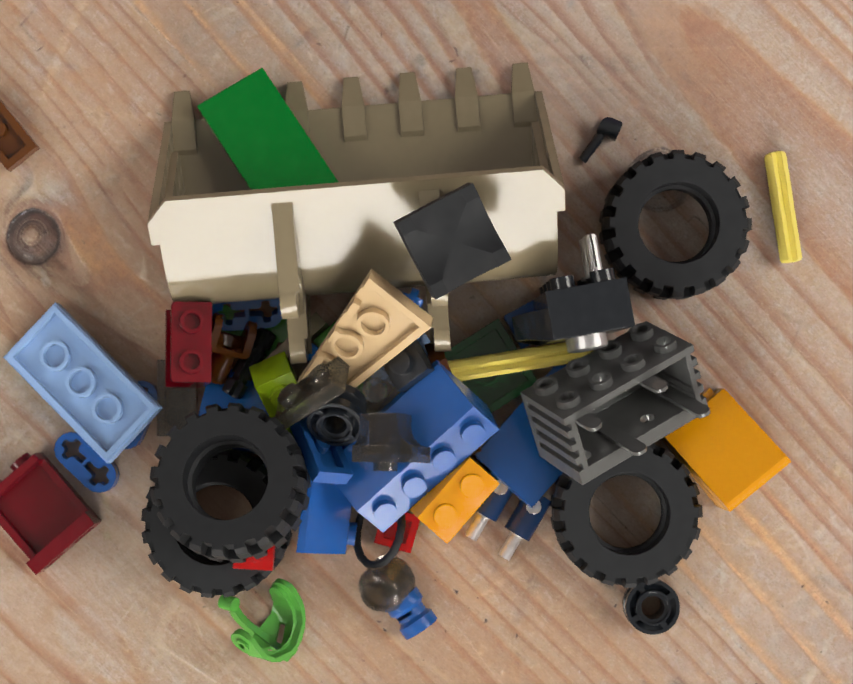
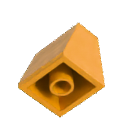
(726, 451)
(455, 499)

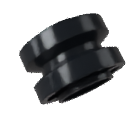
(339, 419)
(662, 619)

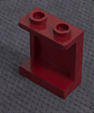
(188, 345)
(42, 511)

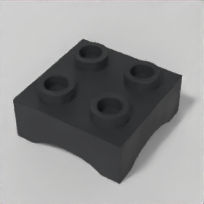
(452, 240)

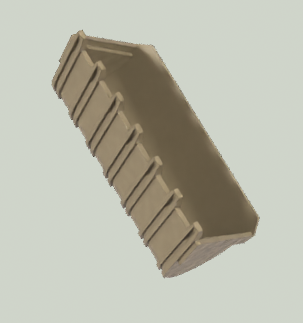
(326, 237)

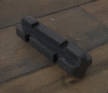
(236, 385)

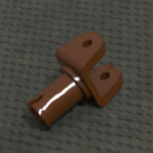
(228, 347)

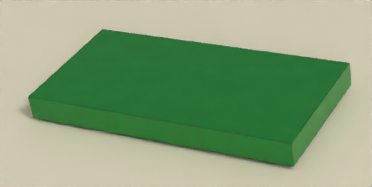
(263, 135)

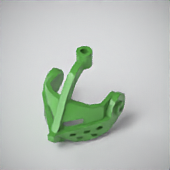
(286, 610)

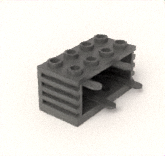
(615, 401)

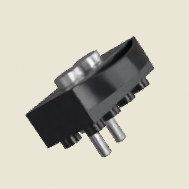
(579, 312)

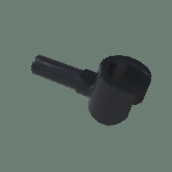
(607, 128)

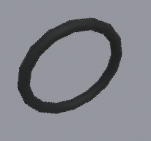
(391, 553)

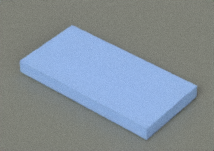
(83, 383)

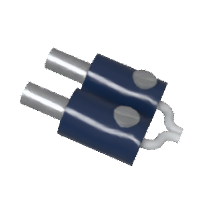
(521, 523)

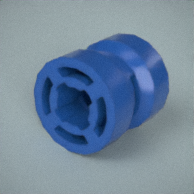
(416, 620)

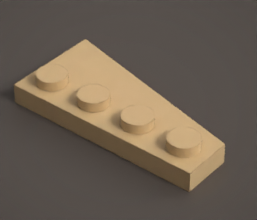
(371, 329)

